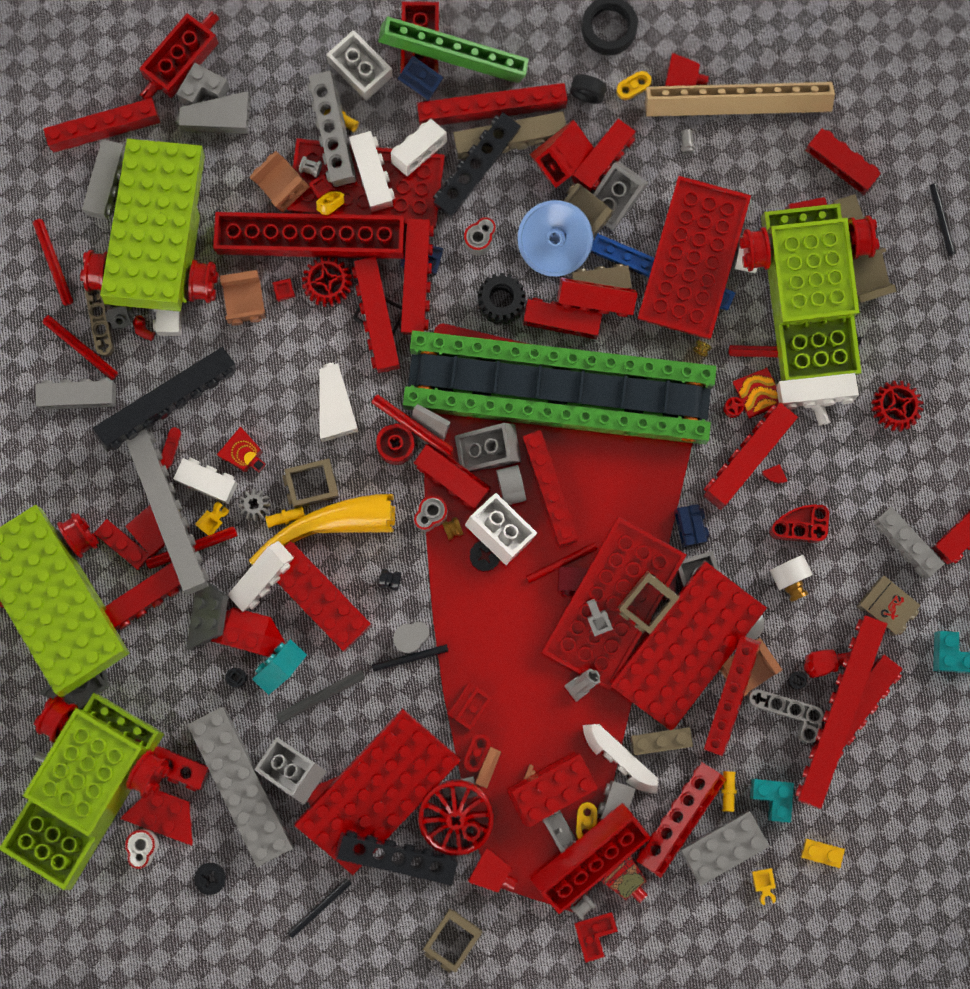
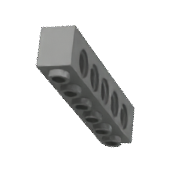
(318, 84)

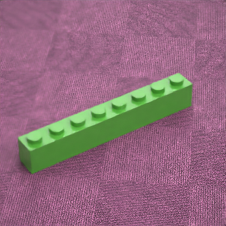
(452, 50)

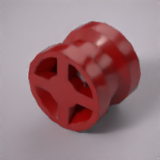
(735, 404)

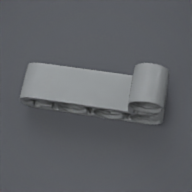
(784, 710)

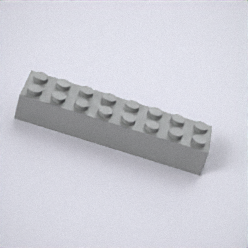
(240, 786)

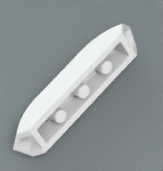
(601, 740)

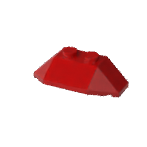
(250, 632)

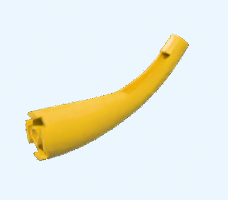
(353, 515)

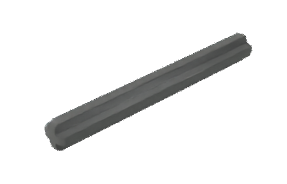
(320, 696)

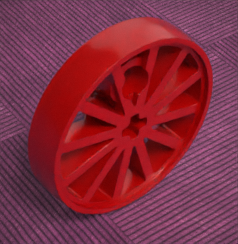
(452, 811)

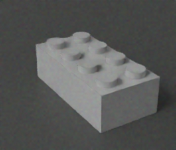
(724, 847)

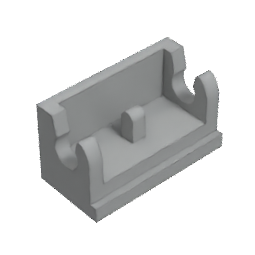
(559, 831)

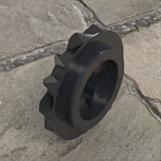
(483, 565)
(201, 882)

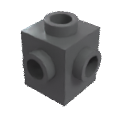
(119, 316)

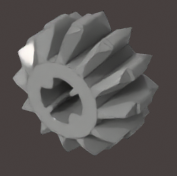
(261, 501)

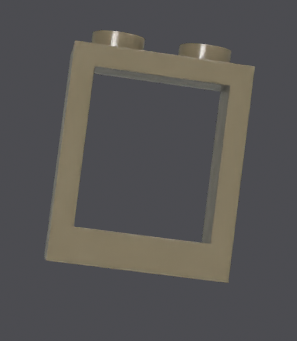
(333, 491)
(640, 625)
(462, 922)

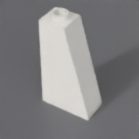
(335, 408)

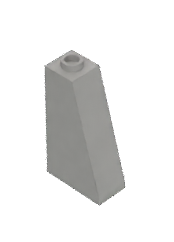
(217, 115)

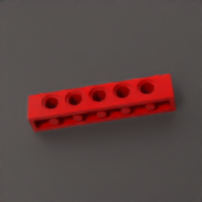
(732, 695)
(691, 816)

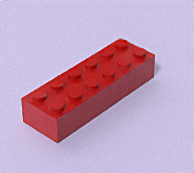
(753, 452)
(322, 600)
(590, 858)

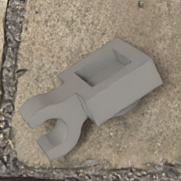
(598, 620)
(460, 790)

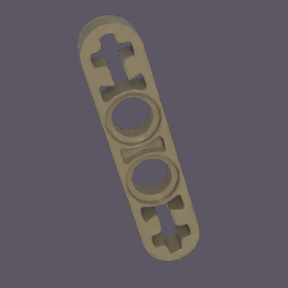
(97, 321)

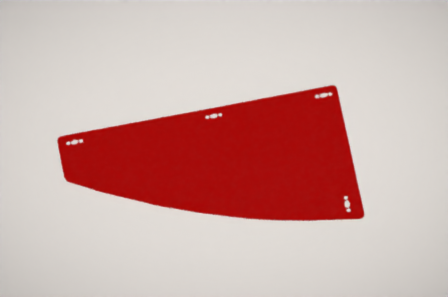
(502, 622)

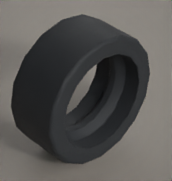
(588, 89)

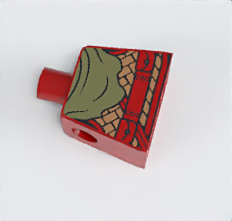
(626, 880)

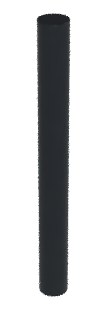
(942, 219)
(410, 657)
(319, 908)

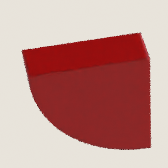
(775, 474)

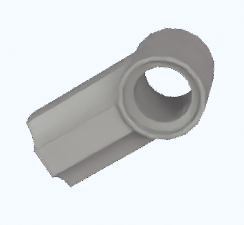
(582, 684)

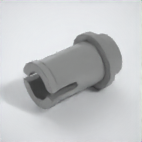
(687, 142)

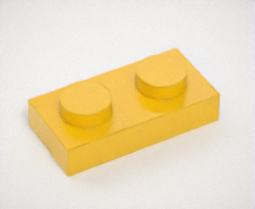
(822, 853)

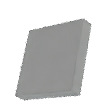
(430, 421)

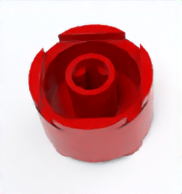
(395, 433)

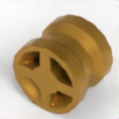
(452, 528)
(796, 591)

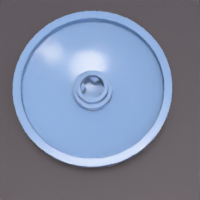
(555, 238)

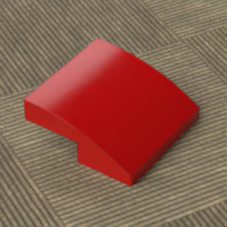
(146, 531)

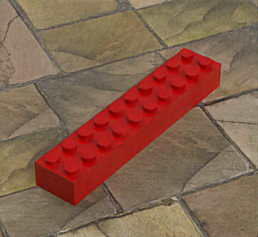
(309, 235)

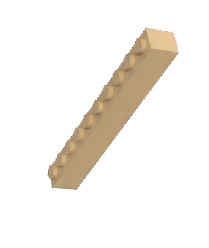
(739, 99)

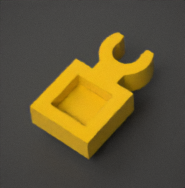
(211, 521)
(763, 882)

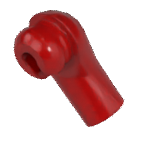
(140, 328)

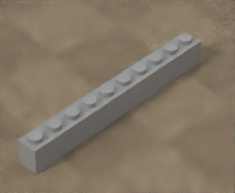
(167, 512)

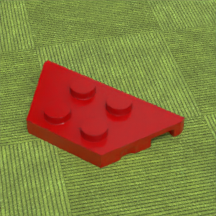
(163, 815)

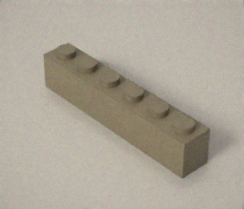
(532, 132)

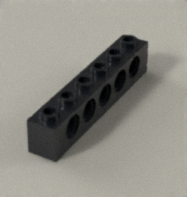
(499, 123)
(443, 874)

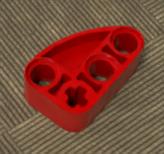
(804, 518)

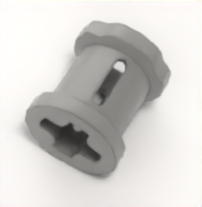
(310, 167)
(583, 907)

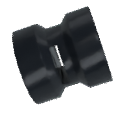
(390, 579)
(238, 679)

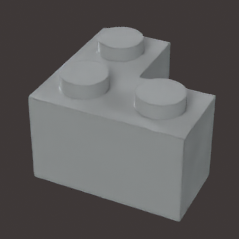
(201, 83)

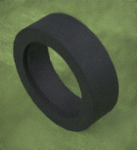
(609, 47)

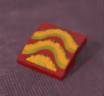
(757, 392)

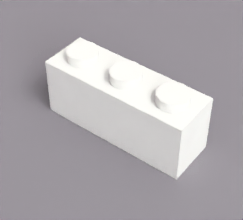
(418, 147)
(206, 480)

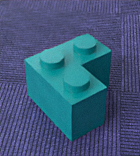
(947, 654)
(278, 666)
(779, 796)

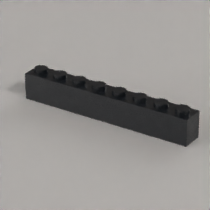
(164, 399)

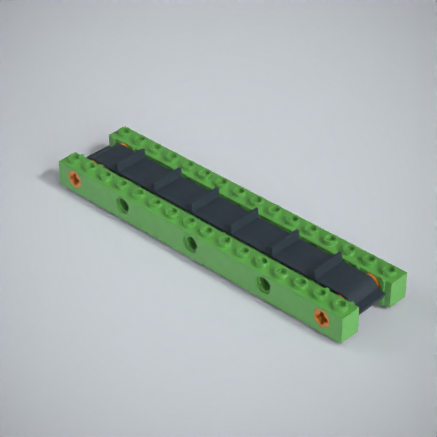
(585, 394)

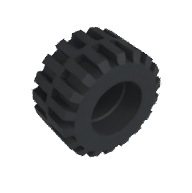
(506, 284)

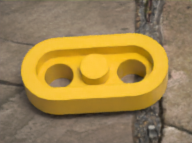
(632, 85)
(329, 202)
(585, 821)

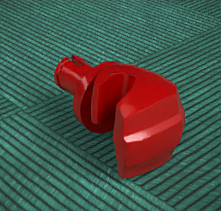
(823, 662)

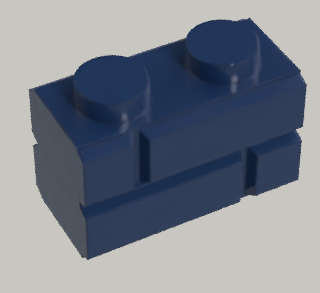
(691, 525)

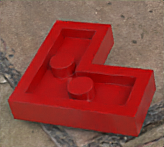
(590, 931)

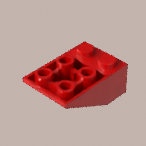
(562, 153)

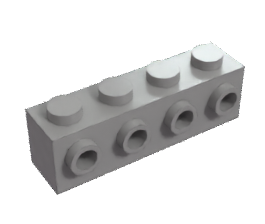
(908, 542)

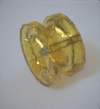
(702, 348)

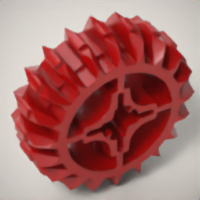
(334, 280)
(893, 399)

